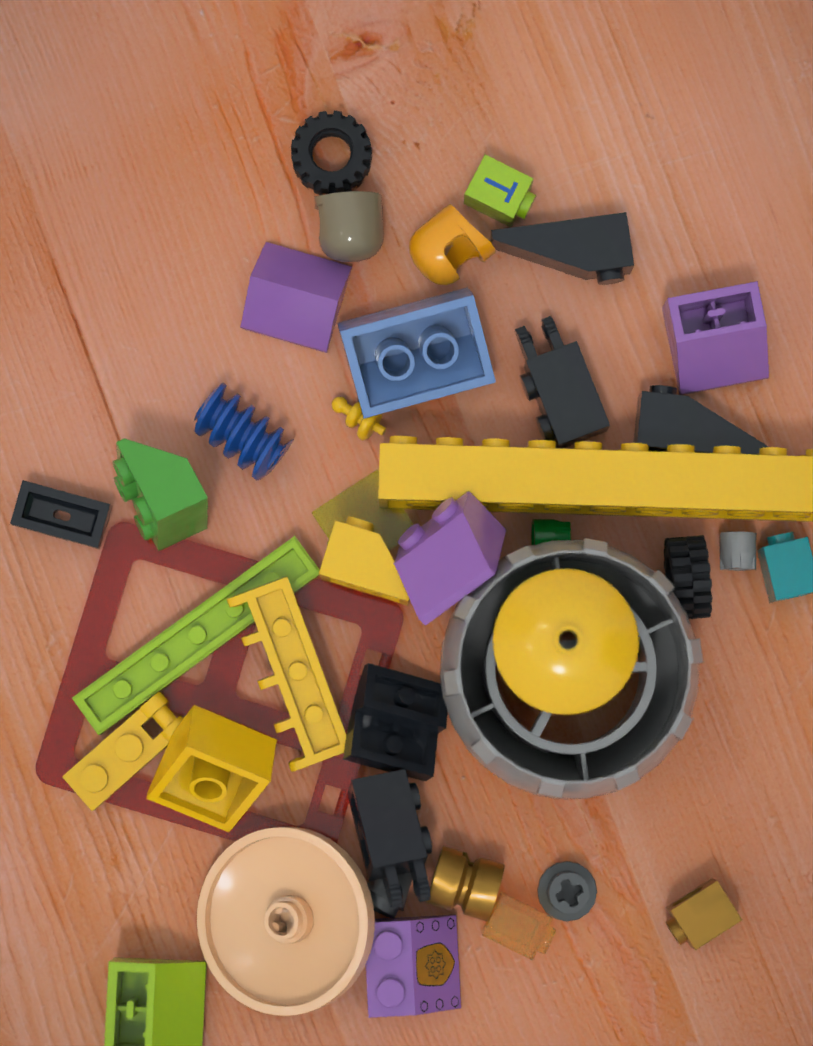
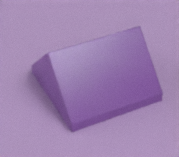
(295, 296)

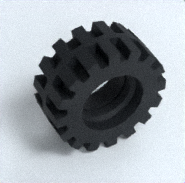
(326, 126)

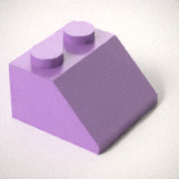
(449, 555)

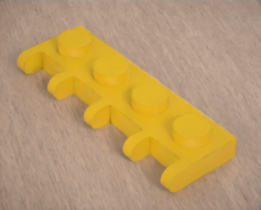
(295, 671)

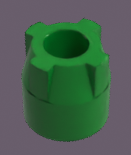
(549, 529)

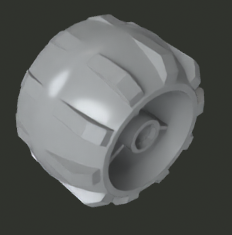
(642, 739)

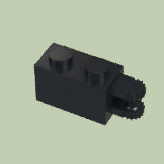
(562, 388)
(391, 832)

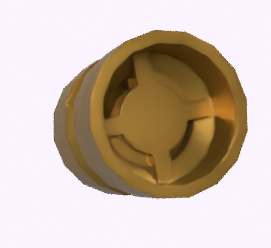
(465, 883)

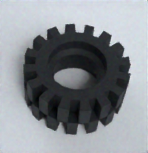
(689, 572)

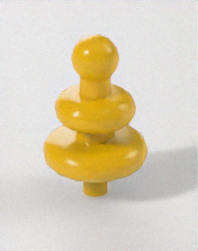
(354, 416)

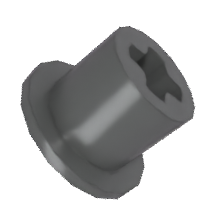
(567, 891)

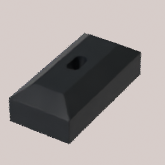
(37, 509)

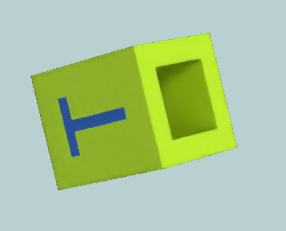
(500, 191)

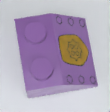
(413, 966)

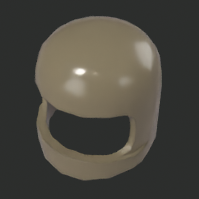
(350, 225)

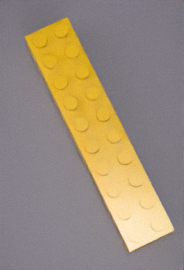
(598, 480)

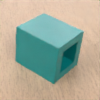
(786, 567)

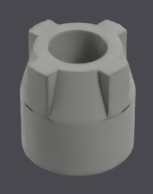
(738, 551)

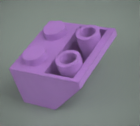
(717, 337)

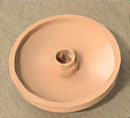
(285, 920)

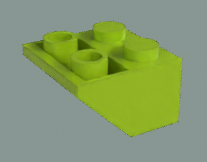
(155, 1002)

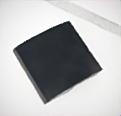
(395, 722)

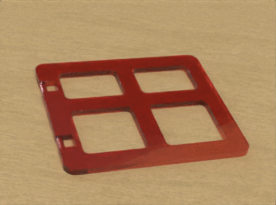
(124, 545)

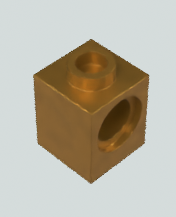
(702, 915)

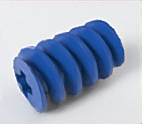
(240, 433)

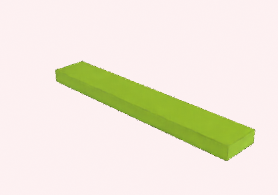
(188, 640)

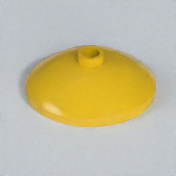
(529, 645)

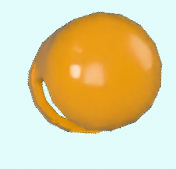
(440, 232)

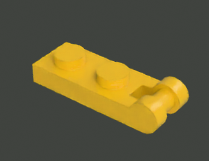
(122, 753)

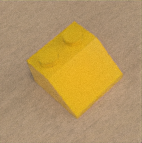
(362, 561)
(213, 769)

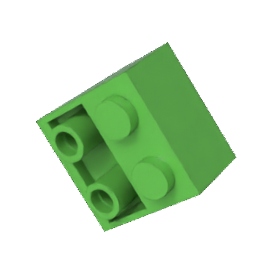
(163, 492)

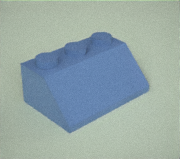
(416, 352)

